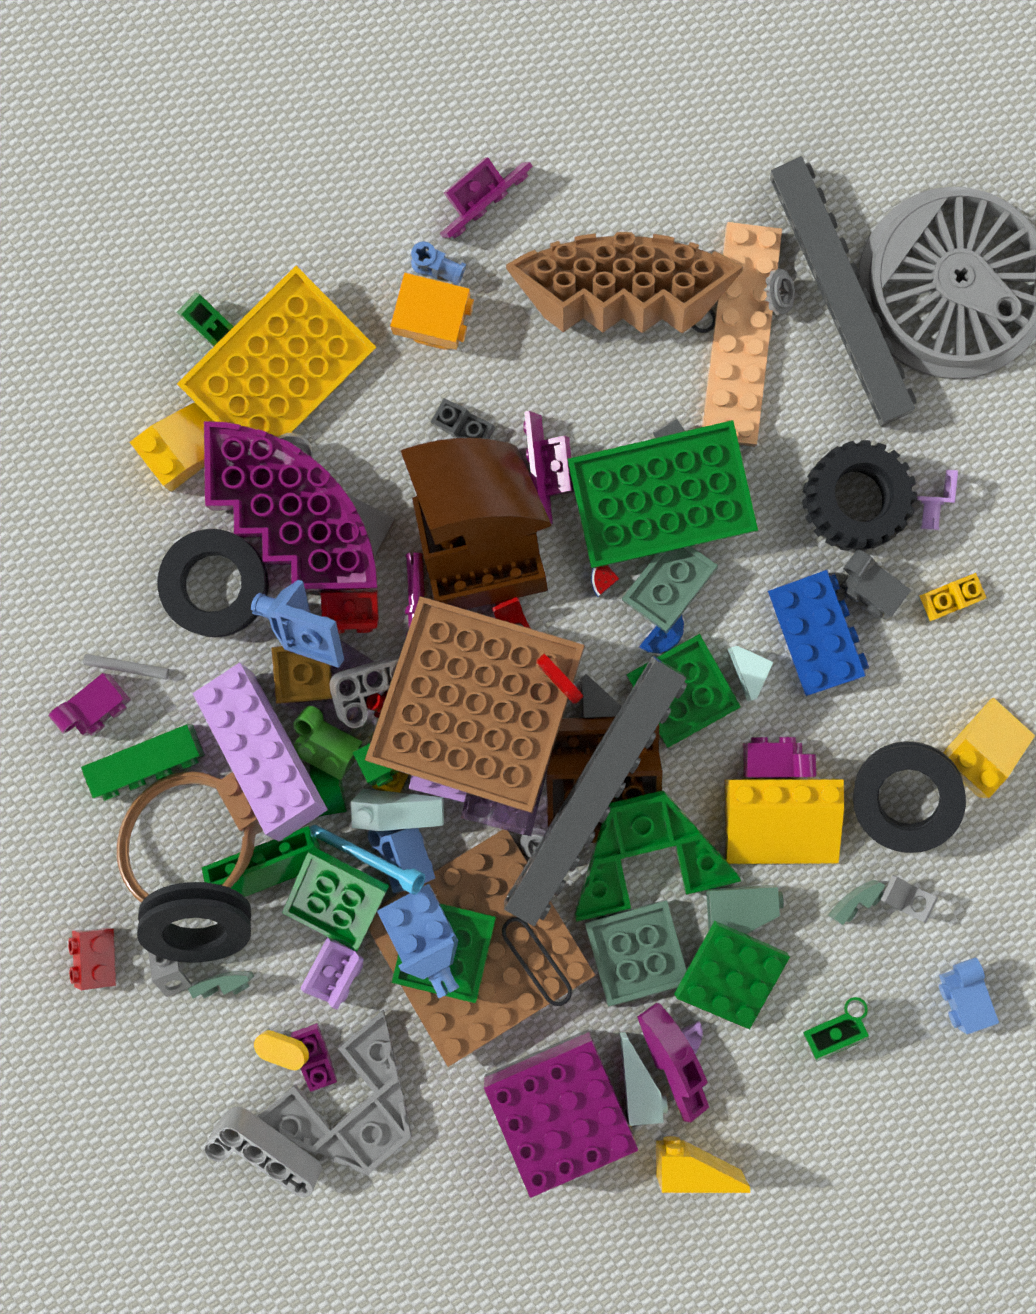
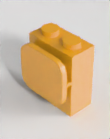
(431, 312)

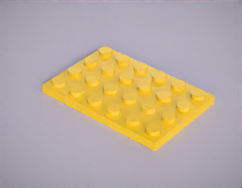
(278, 359)

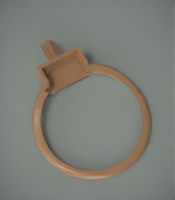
(234, 801)

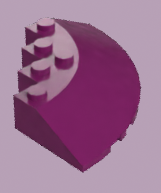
(289, 504)

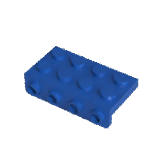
(818, 632)

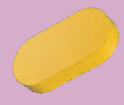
(281, 1050)

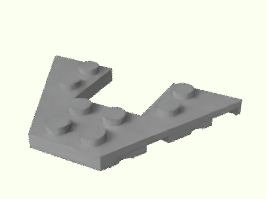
(369, 1130)

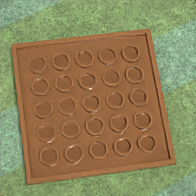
(474, 704)
(507, 994)

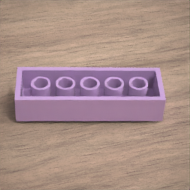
(259, 752)

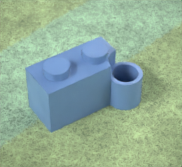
(404, 850)
(968, 997)

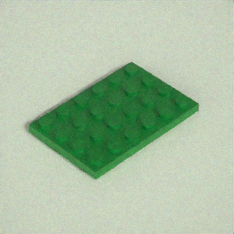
(662, 494)

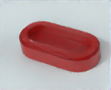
(559, 678)

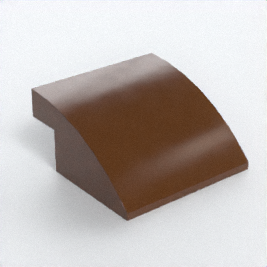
(475, 491)
(483, 578)
(574, 748)

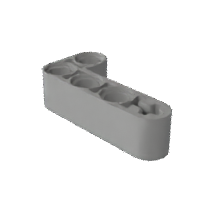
(359, 688)
(265, 1149)

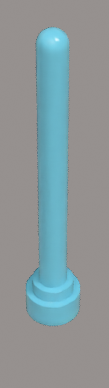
(410, 879)

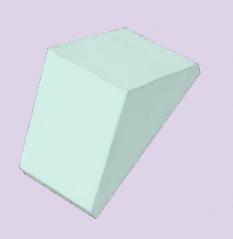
(750, 669)

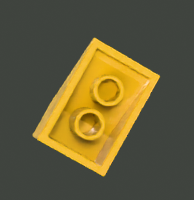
(174, 446)
(989, 748)
(692, 1170)

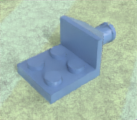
(299, 628)
(422, 938)

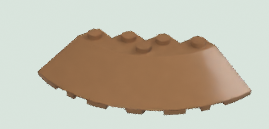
(624, 280)

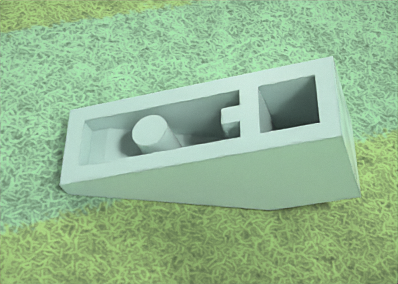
(395, 810)
(642, 1094)

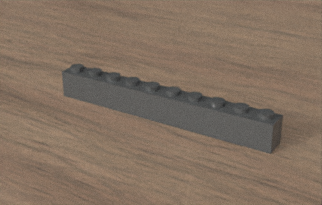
(841, 291)
(594, 791)

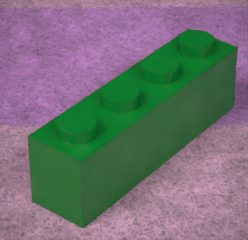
(143, 761)
(269, 865)

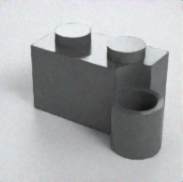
(873, 586)

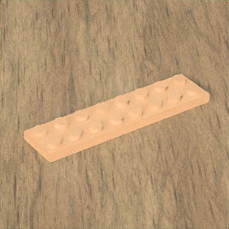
(742, 332)

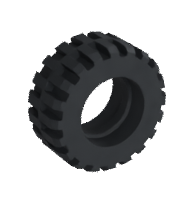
(888, 475)

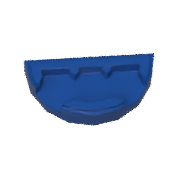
(660, 642)

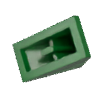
(330, 790)

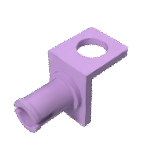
(932, 505)

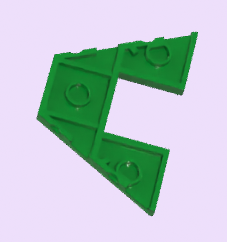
(642, 827)

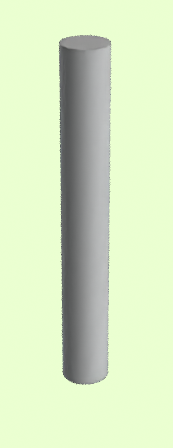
(126, 666)

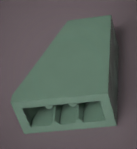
(744, 906)

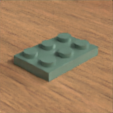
(669, 585)

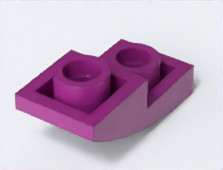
(319, 1068)

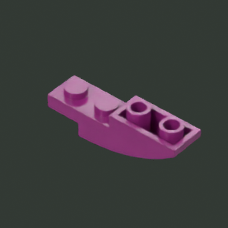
(675, 1055)

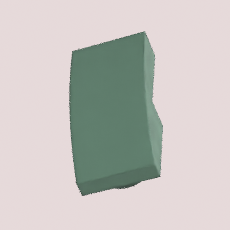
(866, 895)
(230, 981)

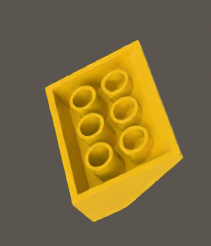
(783, 821)

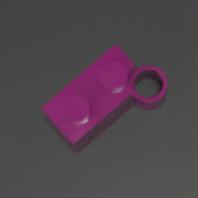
(91, 706)
(777, 759)

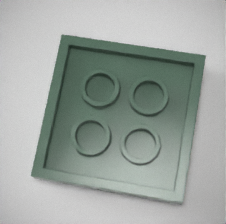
(636, 952)

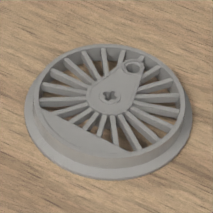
(976, 294)

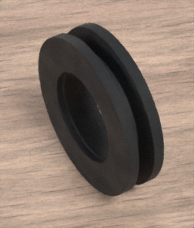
(175, 570)
(904, 836)
(194, 900)

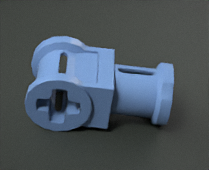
(436, 264)

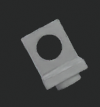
(902, 895)
(166, 970)

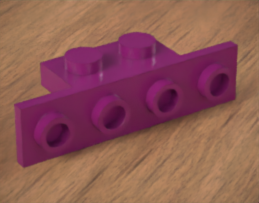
(477, 191)
(547, 461)

